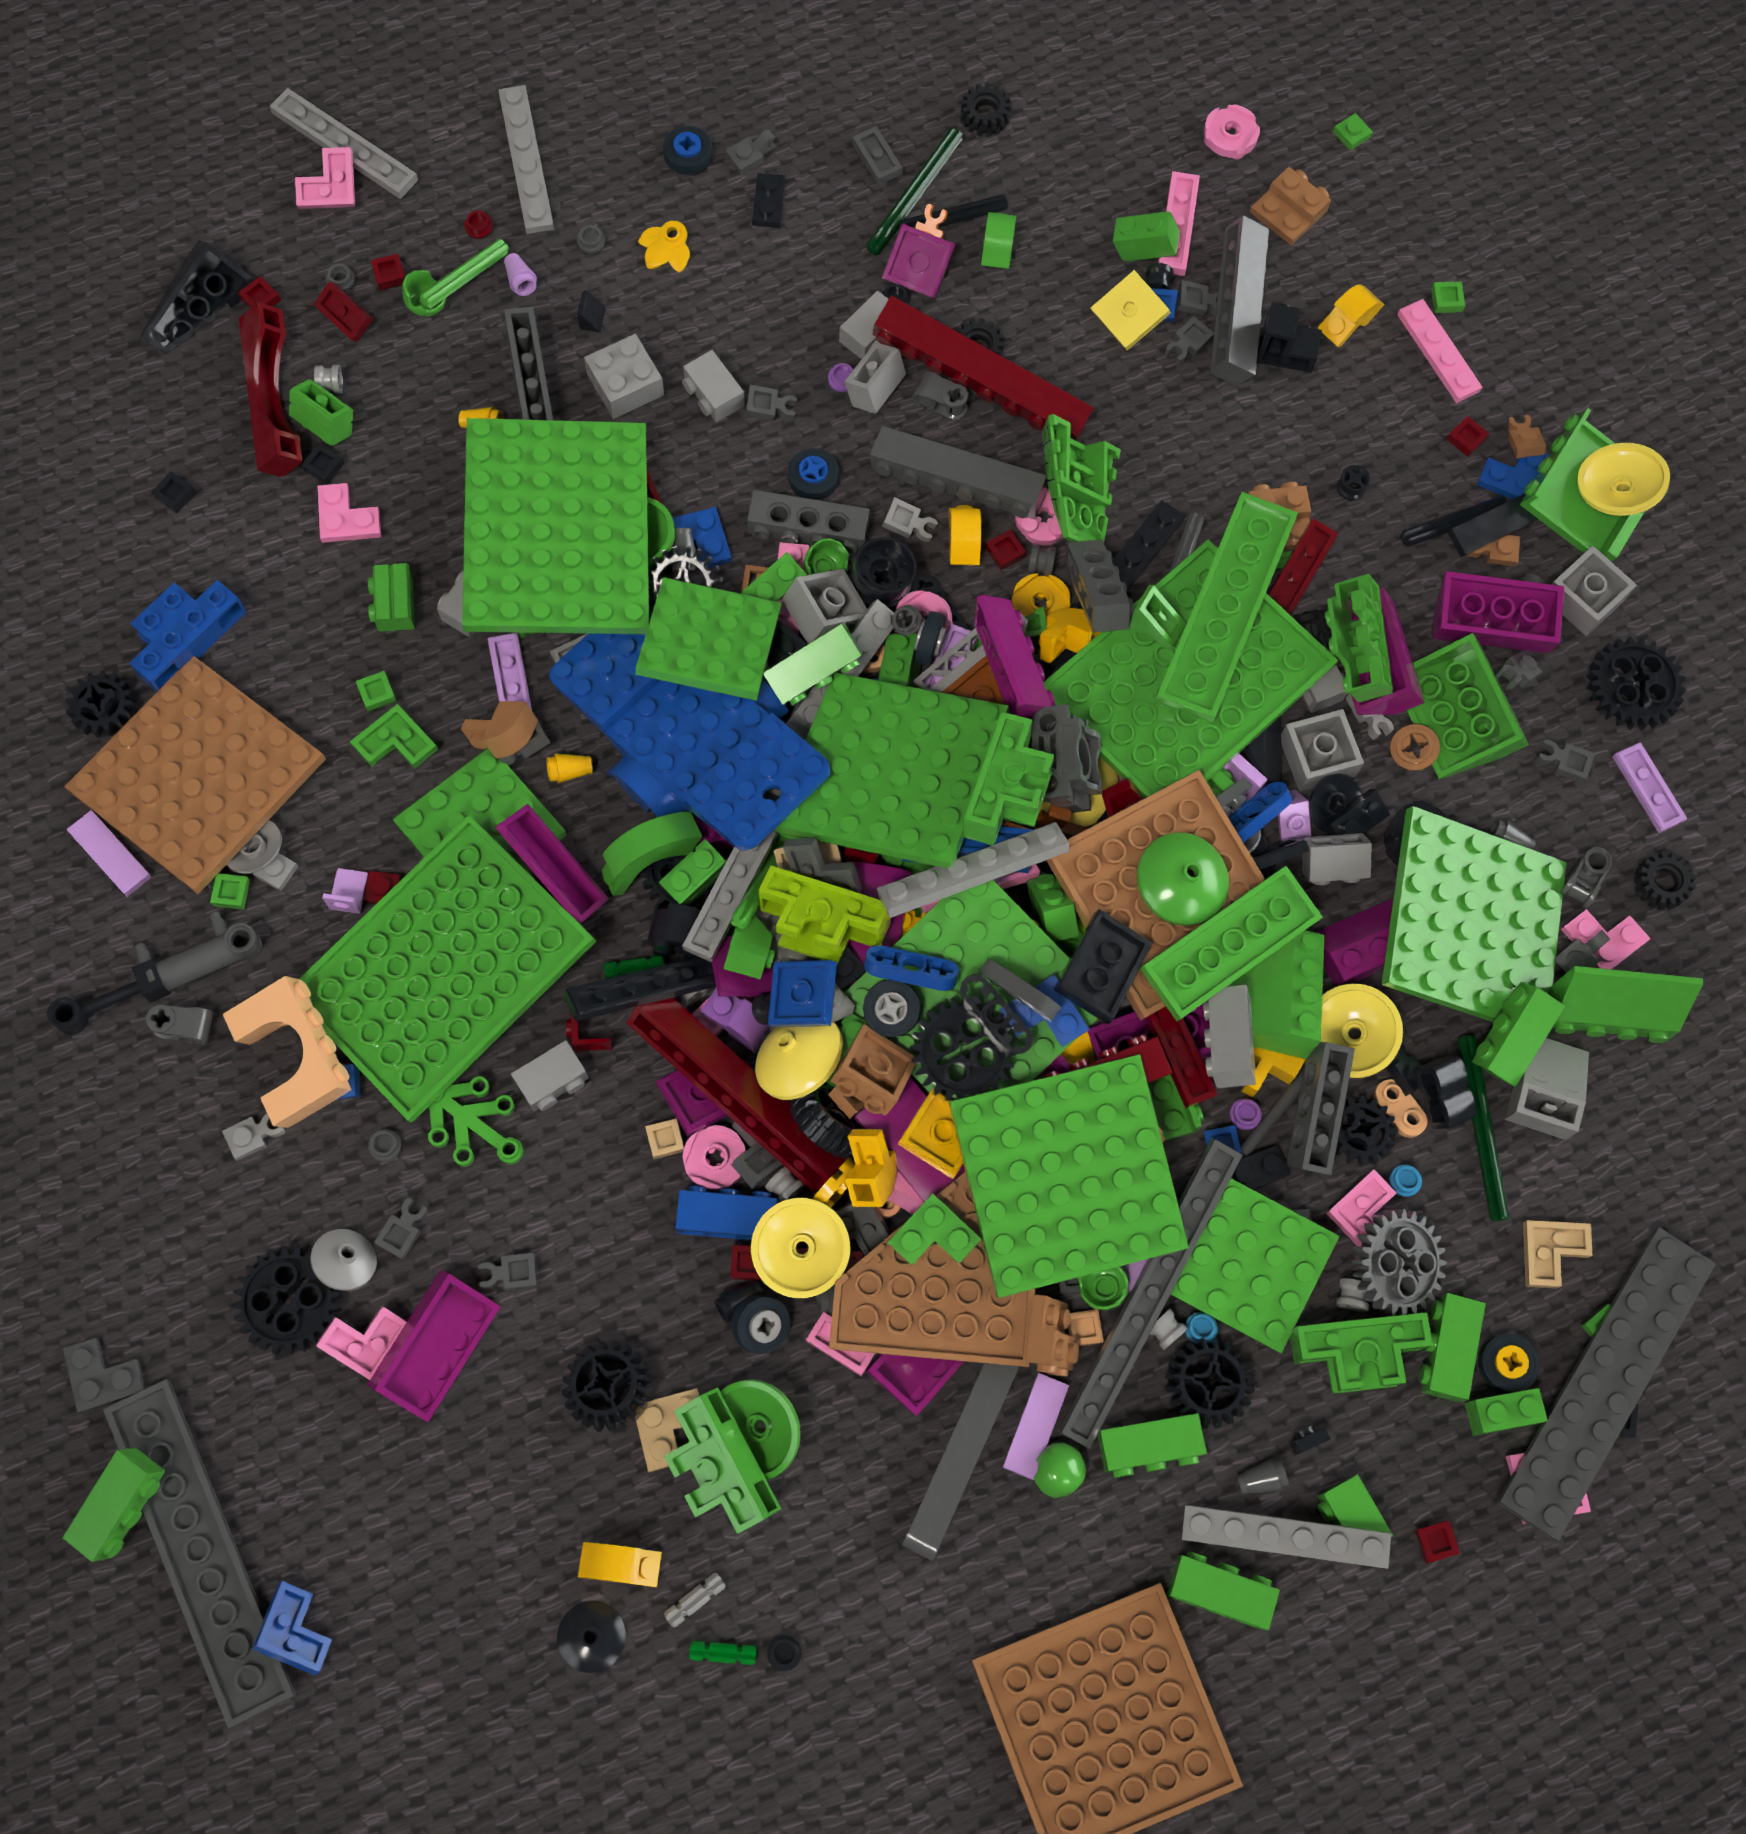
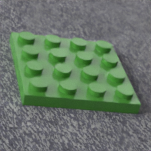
(708, 639)
(479, 789)
(1255, 1265)

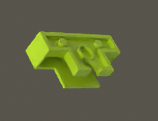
(820, 916)

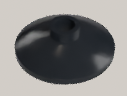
(1341, 791)
(609, 1641)

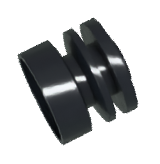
(884, 562)

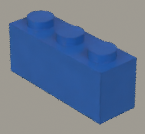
(720, 1213)

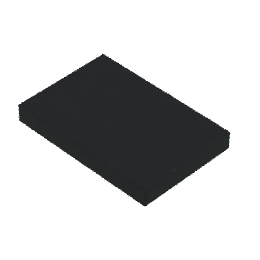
(1103, 966)

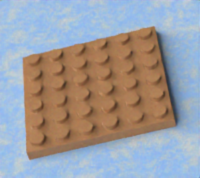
(195, 774)
(1105, 859)
(1107, 1720)

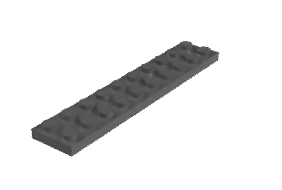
(1606, 1384)
(201, 1556)

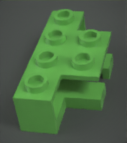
(1360, 642)
(1009, 782)
(1362, 1351)
(720, 1464)

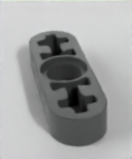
(1019, 989)

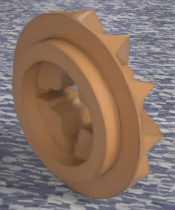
(1422, 736)

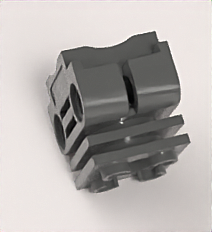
(1075, 757)

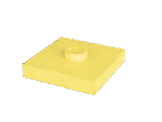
(1130, 310)

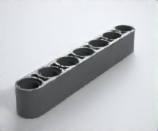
(959, 1459)

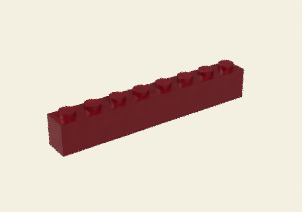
(977, 367)
(732, 1088)

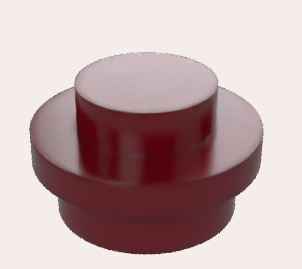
(478, 224)

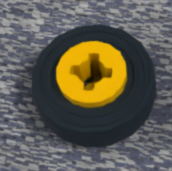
(1498, 1368)

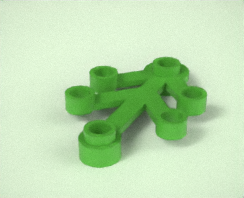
(466, 1117)

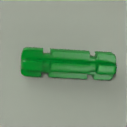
(615, 969)
(722, 1652)

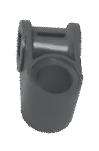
(941, 395)
(1584, 881)
(185, 1023)

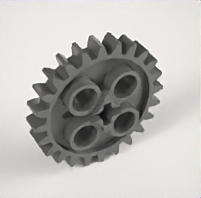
(1399, 1262)

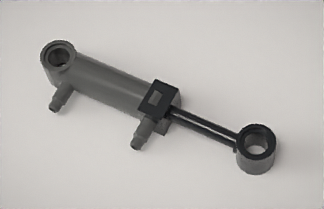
(158, 978)

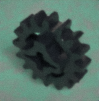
(113, 704)
(1366, 1143)

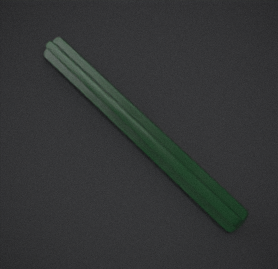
(914, 191)
(1484, 1133)

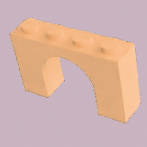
(320, 1075)

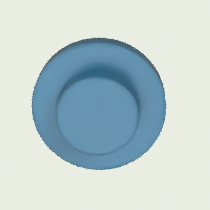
(1405, 1180)
(1201, 1326)

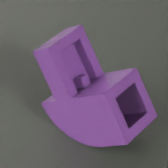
(736, 1019)

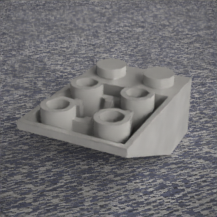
(1552, 1091)

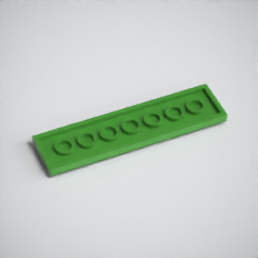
(1226, 607)

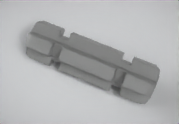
(694, 1600)

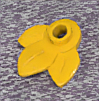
(666, 249)

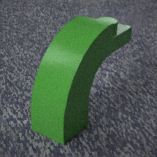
(645, 844)

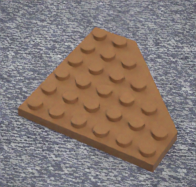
(934, 1304)

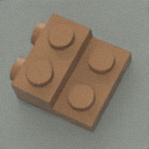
(1291, 205)
(1290, 497)
(873, 1071)
(1047, 1341)

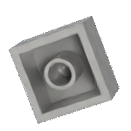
(624, 376)
(1592, 590)
(823, 602)
(1320, 748)

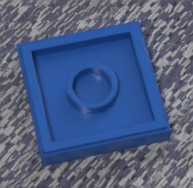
(802, 993)

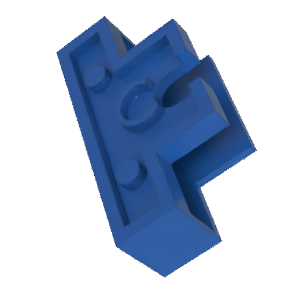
(180, 629)

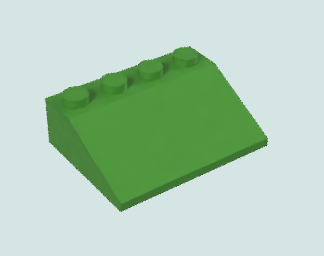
(1465, 708)
(1288, 996)
(1624, 1003)

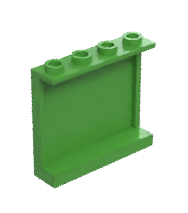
(1556, 497)

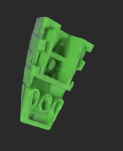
(1078, 480)

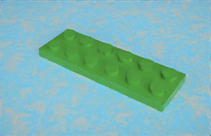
(1230, 943)

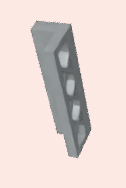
(950, 676)

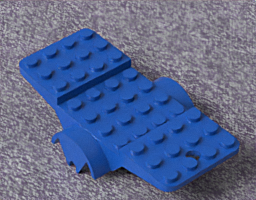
(691, 743)

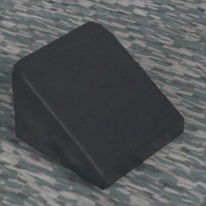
(590, 313)

